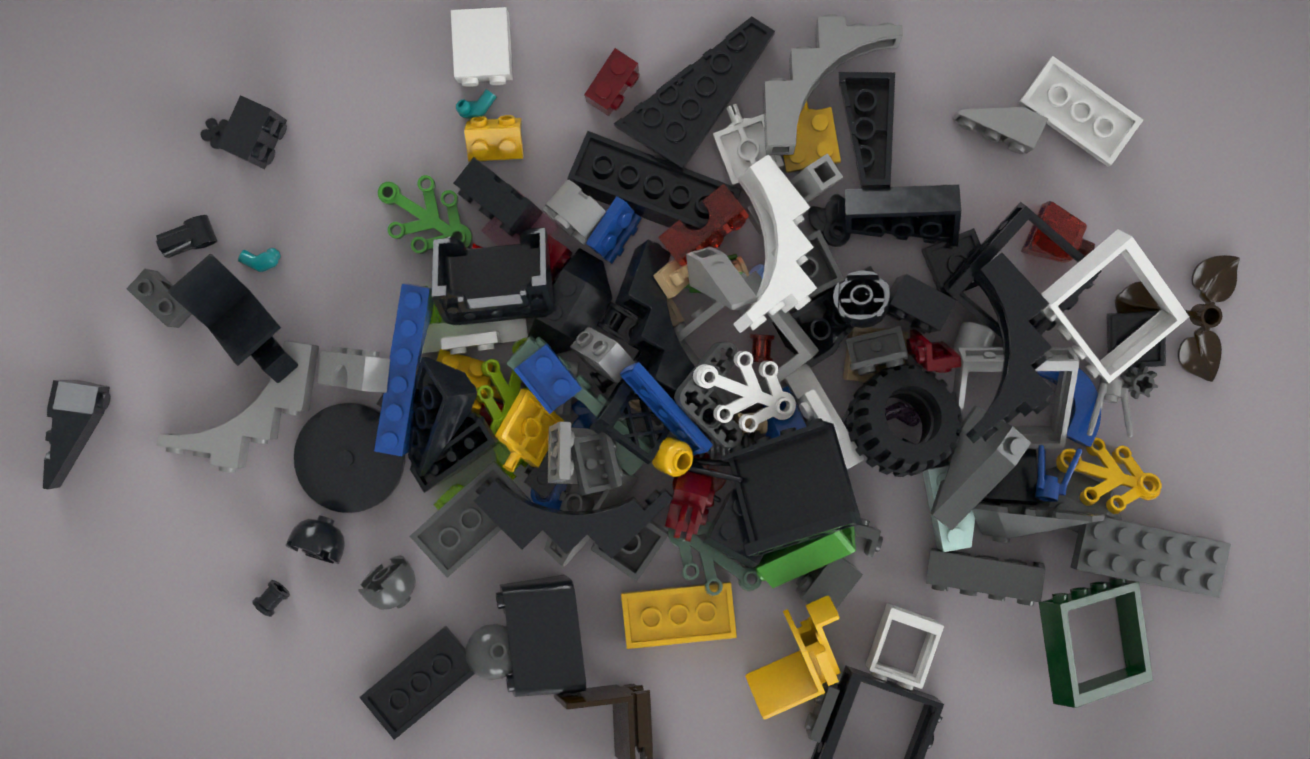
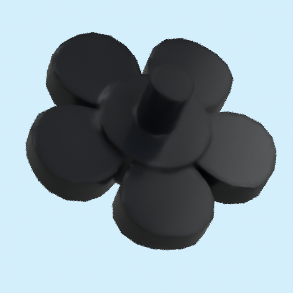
(215, 131)

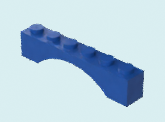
(408, 340)

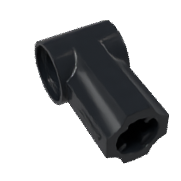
(194, 234)

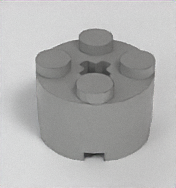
(574, 211)

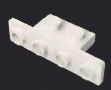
(483, 335)
(815, 404)

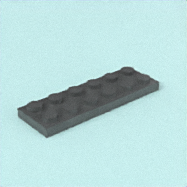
(1151, 556)

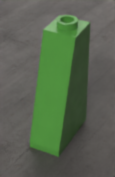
(805, 557)

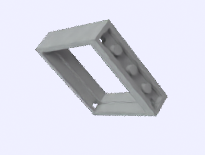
(784, 321)
(1059, 359)

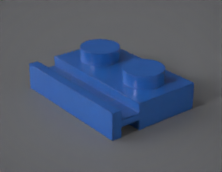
(548, 378)

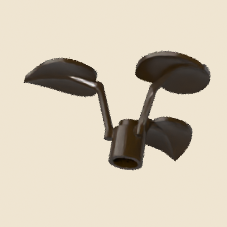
(1216, 281)

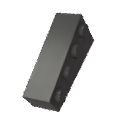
(986, 575)

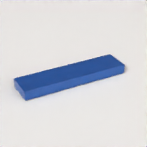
(665, 408)

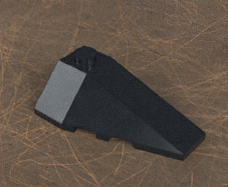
(75, 413)

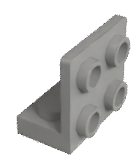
(560, 459)

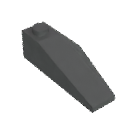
(1019, 520)

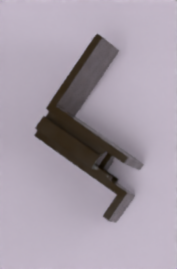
(630, 715)

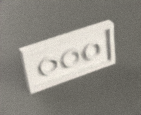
(1081, 111)

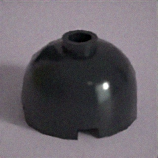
(862, 299)
(318, 539)

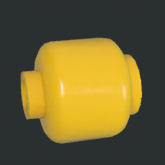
(673, 457)

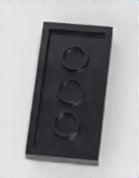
(418, 683)

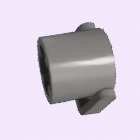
(973, 336)

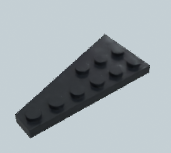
(690, 103)

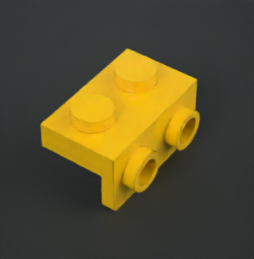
(494, 138)

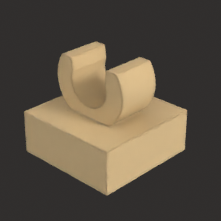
(672, 278)

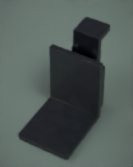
(233, 316)

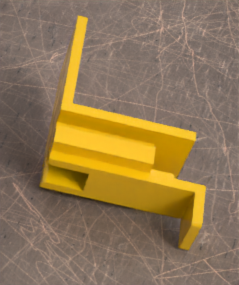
(800, 674)

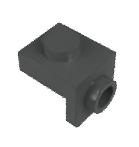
(874, 540)

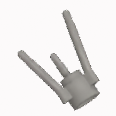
(1109, 394)

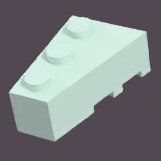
(947, 539)

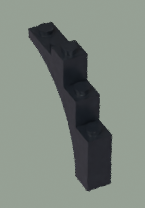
(1024, 349)

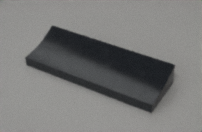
(644, 182)

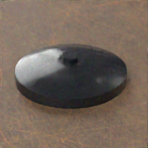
(339, 461)

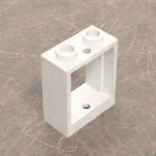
(905, 679)

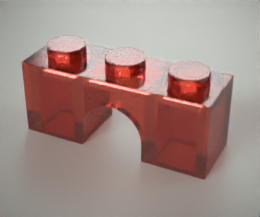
(724, 216)

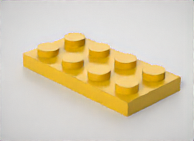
(678, 615)

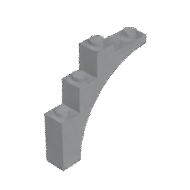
(809, 66)
(260, 421)

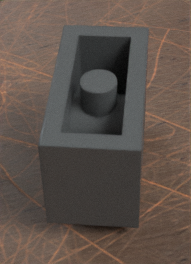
(152, 291)

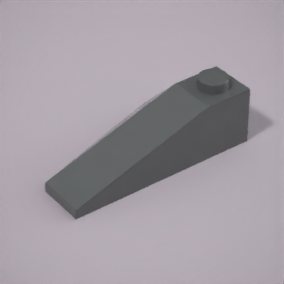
(976, 469)

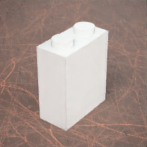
(481, 46)

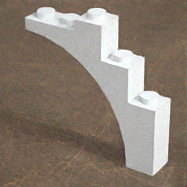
(779, 213)

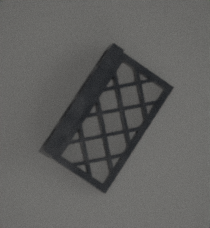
(612, 411)

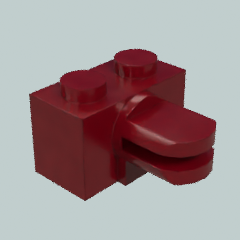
(688, 504)

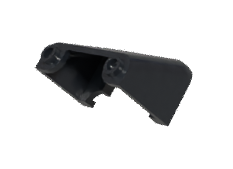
(492, 281)
(543, 636)

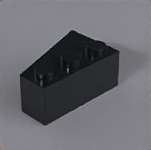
(497, 198)

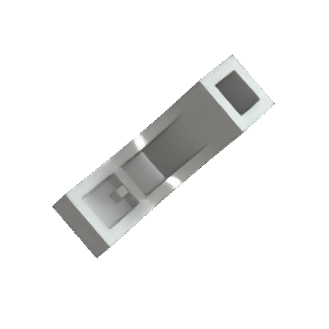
(809, 183)

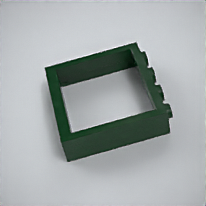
(1060, 650)

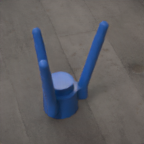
(1047, 486)

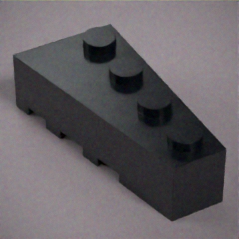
(905, 212)

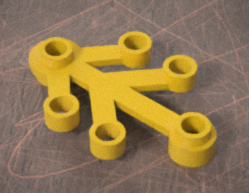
(1112, 475)

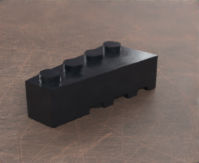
(870, 114)

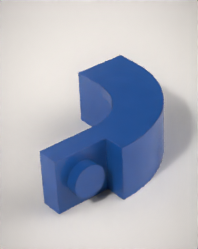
(1082, 407)

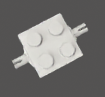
(742, 144)

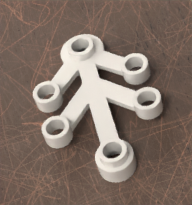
(751, 393)

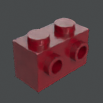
(612, 82)

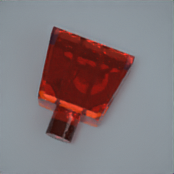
(1064, 224)

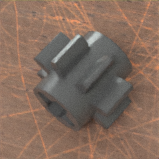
(1145, 386)

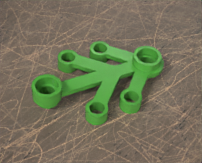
(428, 218)

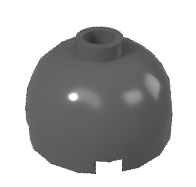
(389, 585)
(489, 652)

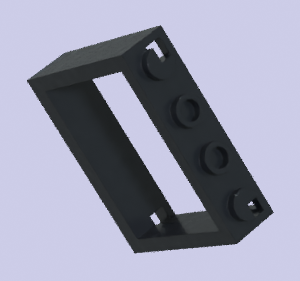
(989, 250)
(848, 685)

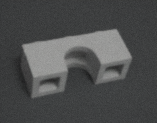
(354, 369)

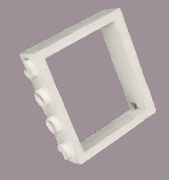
(1144, 338)

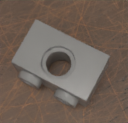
(601, 354)

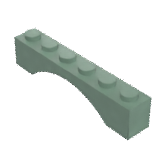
(625, 458)

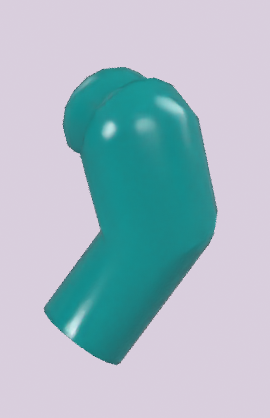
(477, 108)
(262, 261)

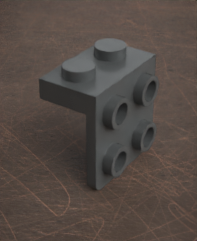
(876, 350)

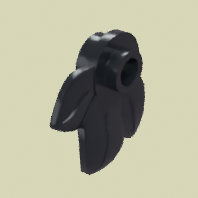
(830, 218)

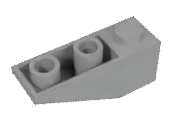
(1011, 125)
(717, 277)

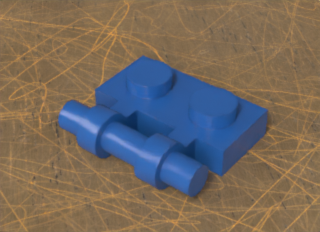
(614, 230)

